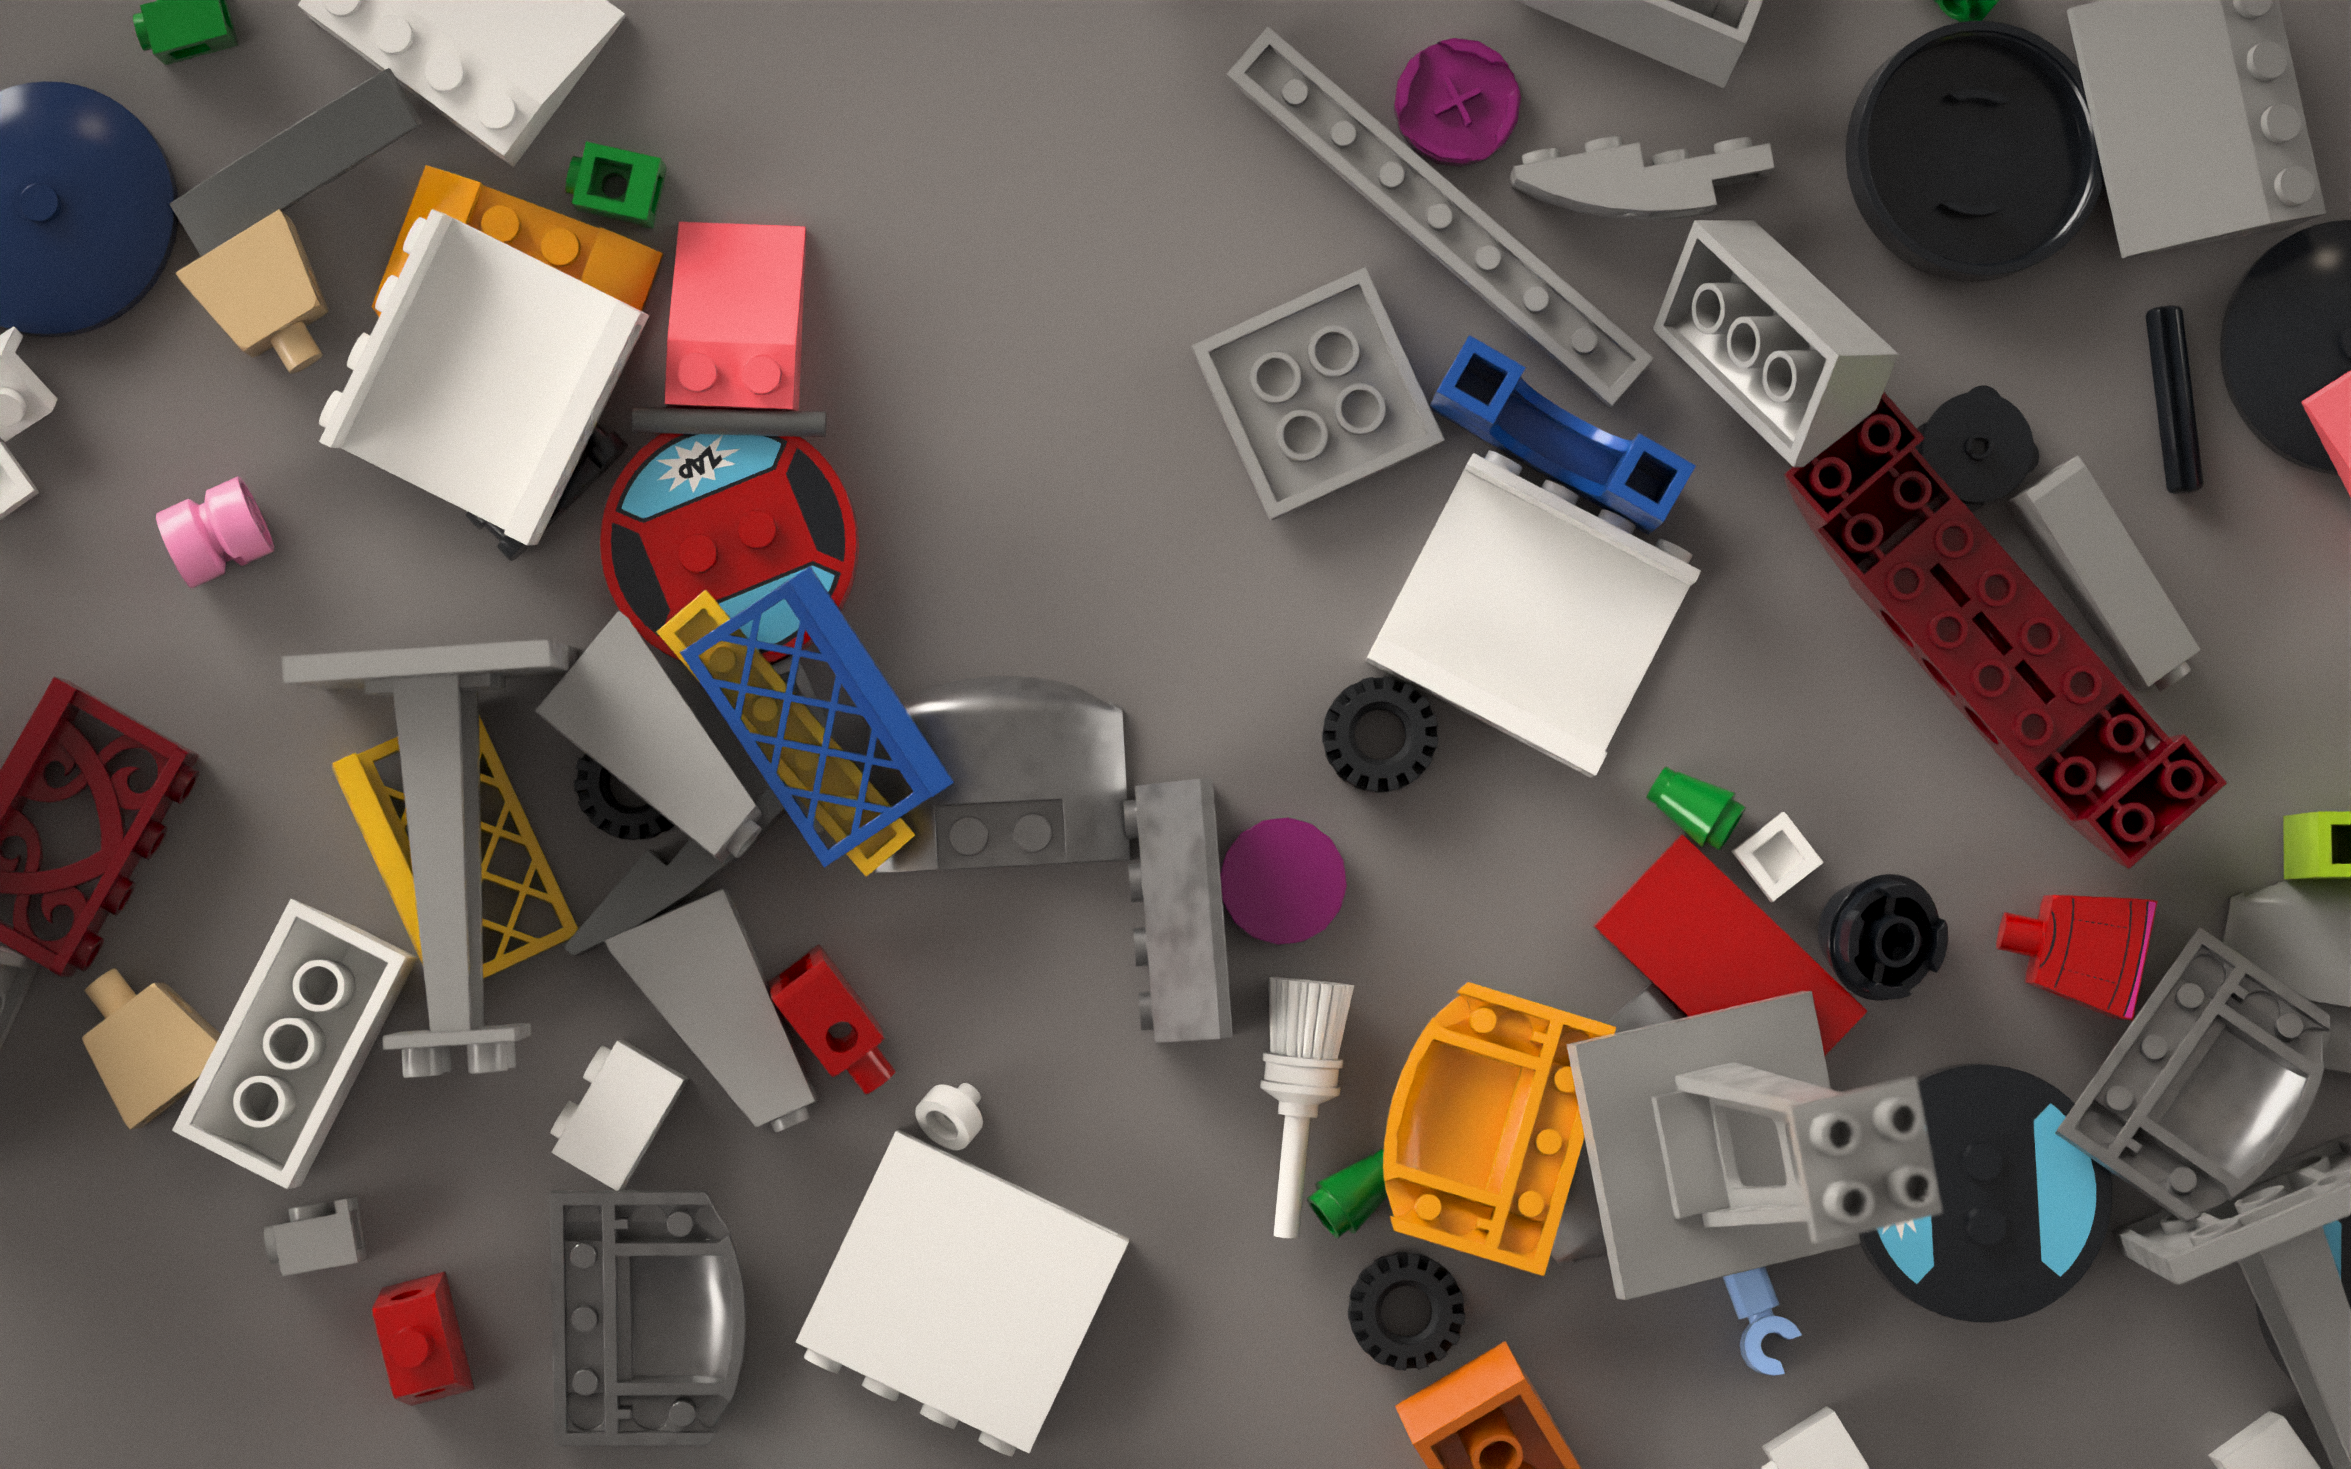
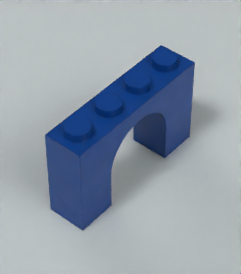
(1617, 474)

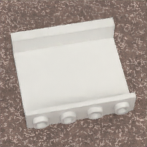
(482, 375)
(1533, 612)
(961, 1293)

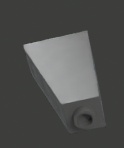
(2104, 574)
(644, 733)
(718, 1000)

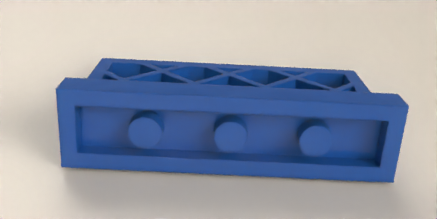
(865, 686)

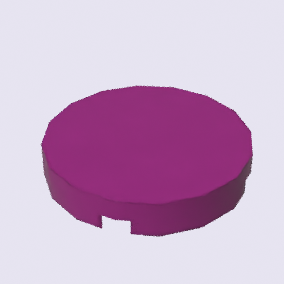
(1457, 102)
(1283, 881)

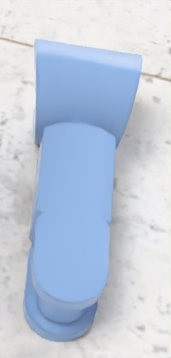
(1754, 1298)

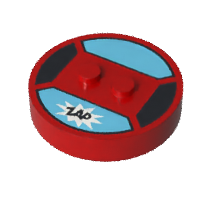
(728, 521)

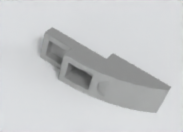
(1614, 183)

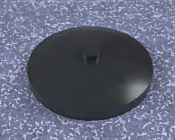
(2290, 338)

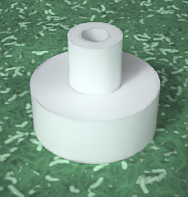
(950, 1115)

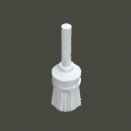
(1301, 1073)

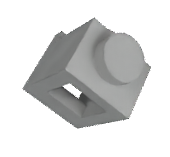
(317, 1238)

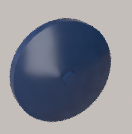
(78, 209)

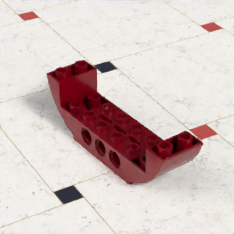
(1996, 641)

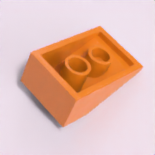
(1485, 1419)

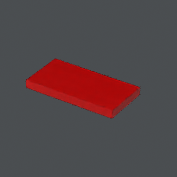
(1714, 945)

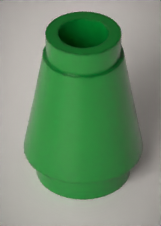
(1697, 807)
(1350, 1195)

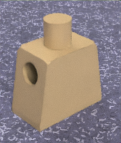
(262, 291)
(146, 1046)

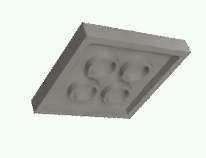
(1317, 393)

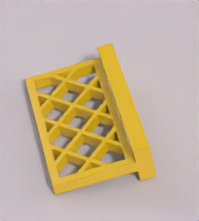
(392, 854)

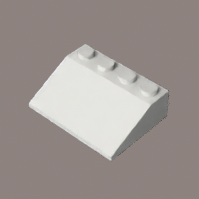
(478, 62)

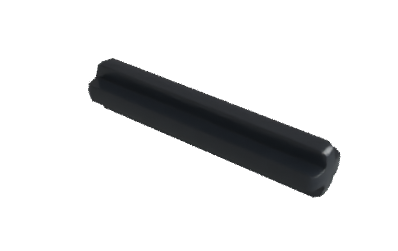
(2174, 399)

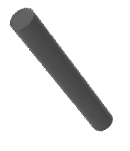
(729, 422)

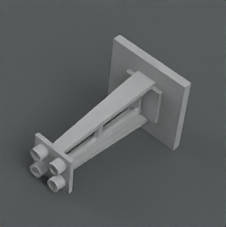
(440, 768)
(1733, 1151)
(2288, 1265)

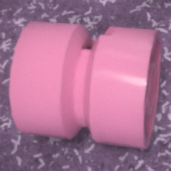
(215, 532)

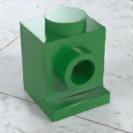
(184, 28)
(600, 163)

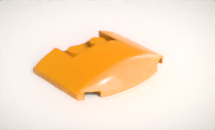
(574, 247)
(1487, 1128)

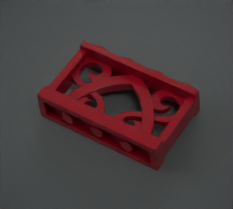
(52, 738)

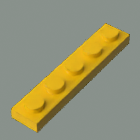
(763, 717)

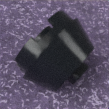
(1882, 936)

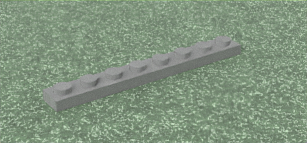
(1439, 217)

